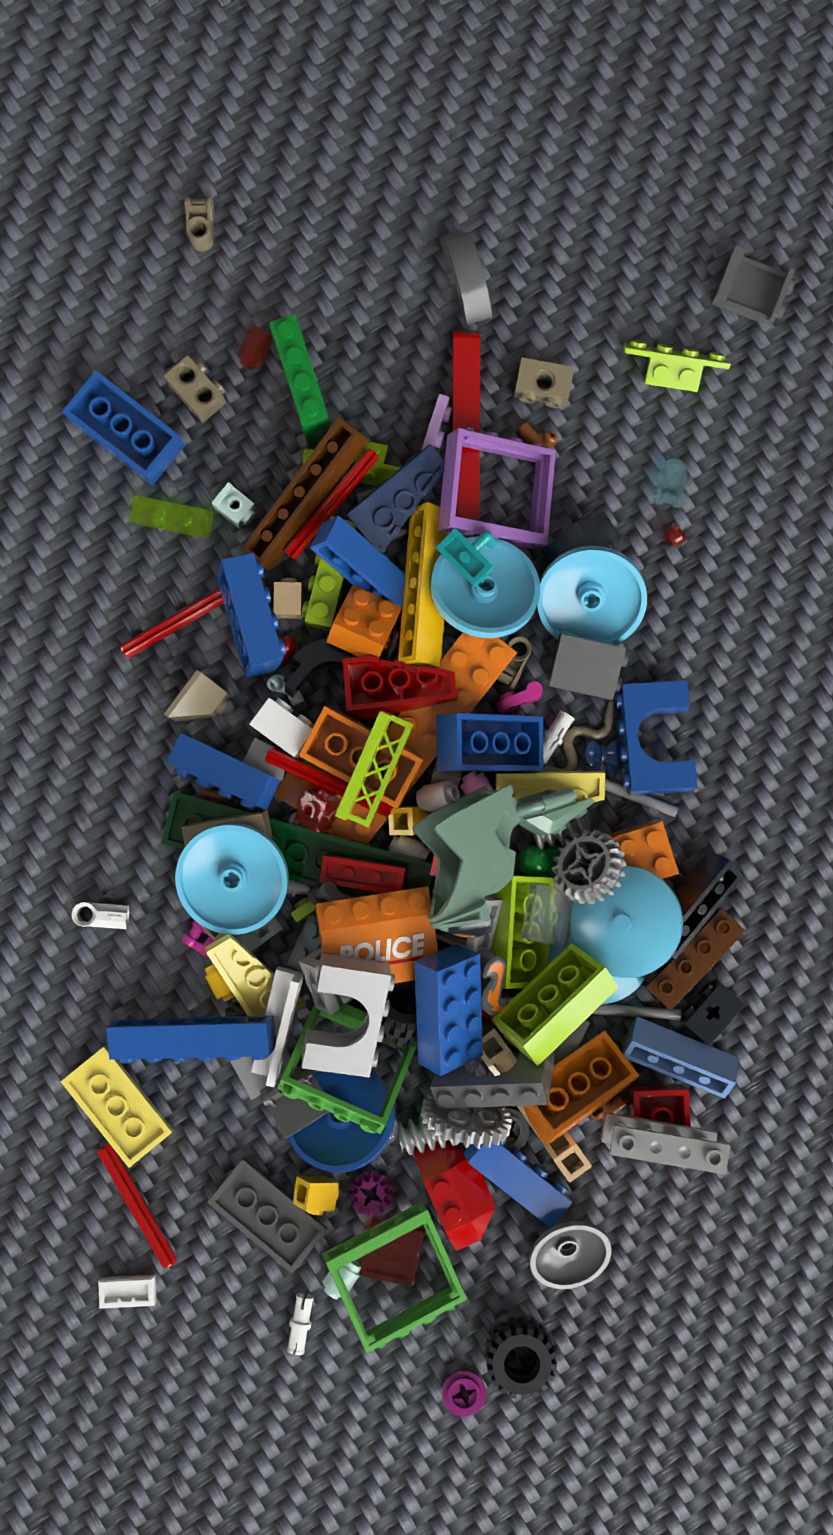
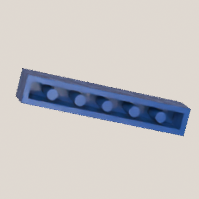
(191, 1038)

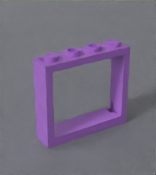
(512, 447)

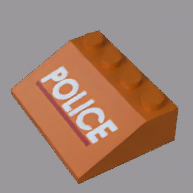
(380, 928)

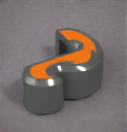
(492, 978)

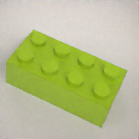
(523, 957)
(555, 1003)

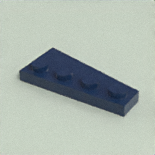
(392, 502)

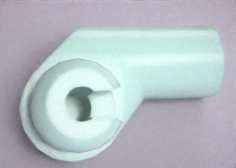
(277, 684)

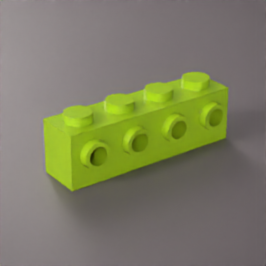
(325, 595)

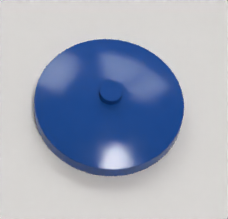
(340, 1144)

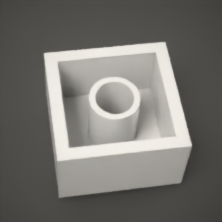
(282, 727)

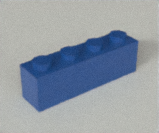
(358, 560)
(224, 772)
(521, 1180)

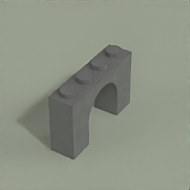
(519, 1086)

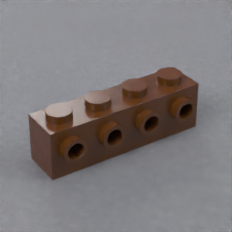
(681, 974)

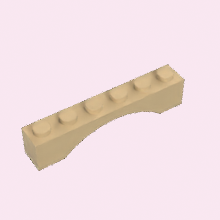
(563, 1149)

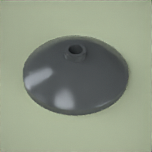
(570, 1255)

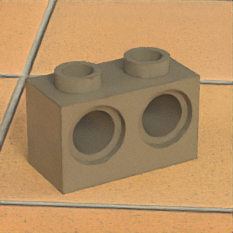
(192, 391)

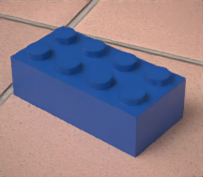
(123, 428)
(250, 615)
(489, 743)
(448, 1008)

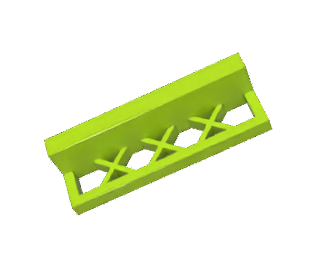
(364, 764)

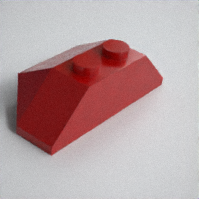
(456, 1193)

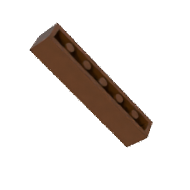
(305, 492)

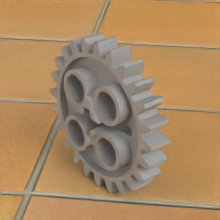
(467, 1124)

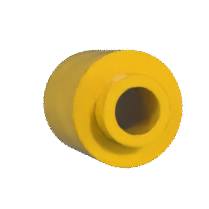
(218, 984)

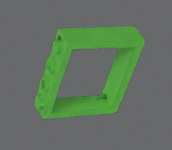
(351, 1018)
(375, 1237)

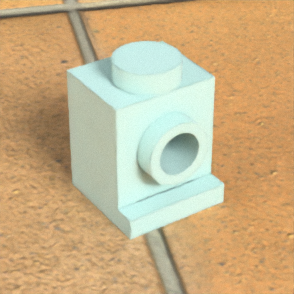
(226, 499)

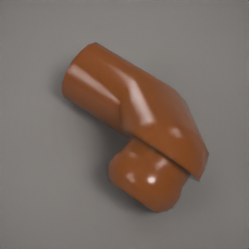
(547, 439)

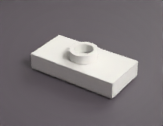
(127, 1291)

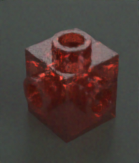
(317, 809)

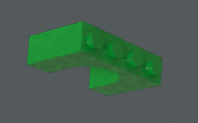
(300, 378)

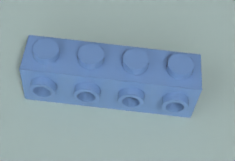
(708, 1067)

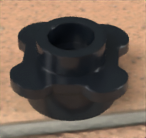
(234, 1009)

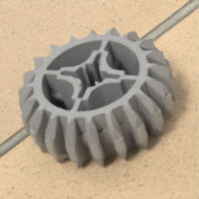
(601, 874)

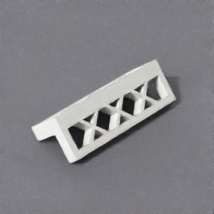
(282, 1005)

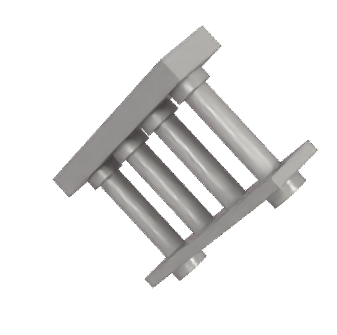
(665, 1143)

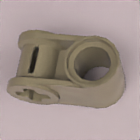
(200, 219)
(516, 665)

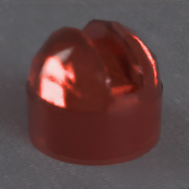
(675, 535)

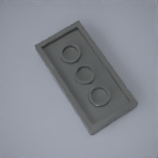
(267, 1215)

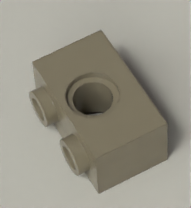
(555, 374)

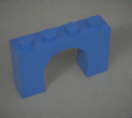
(643, 773)

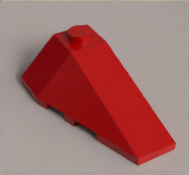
(393, 686)

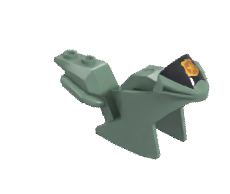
(474, 850)

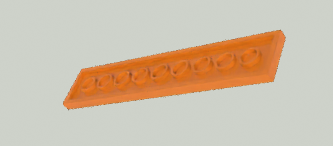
(476, 668)

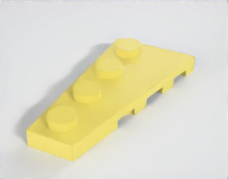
(584, 783)
(244, 974)

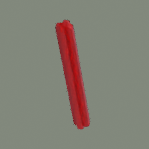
(331, 503)
(172, 623)
(318, 777)
(137, 1206)

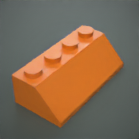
(581, 1086)

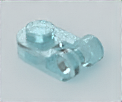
(672, 475)

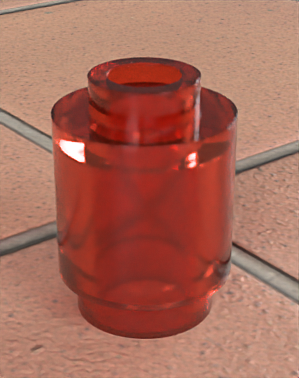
(255, 348)

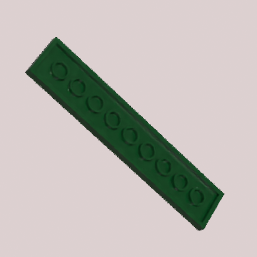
(298, 844)

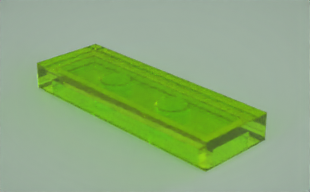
(172, 517)

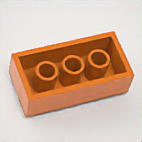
(338, 744)

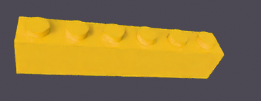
(421, 622)

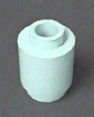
(349, 1275)

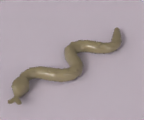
(585, 732)

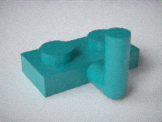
(466, 556)

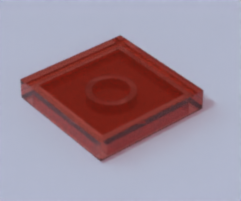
(395, 1260)

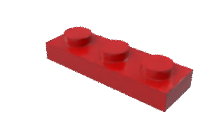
(362, 874)

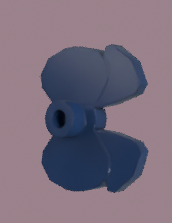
(610, 754)

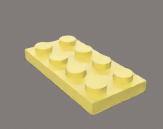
(117, 1106)

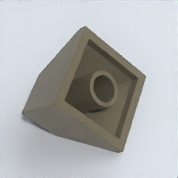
(198, 700)

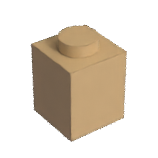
(288, 599)

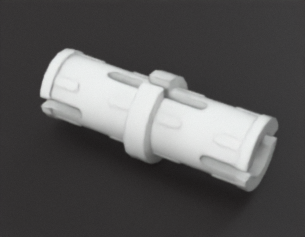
(555, 733)
(300, 1323)

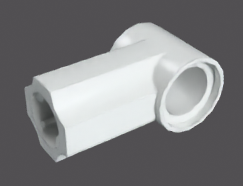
(103, 915)

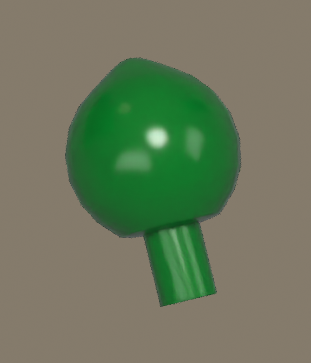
(537, 861)

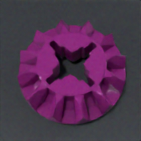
(366, 1181)
(456, 1403)

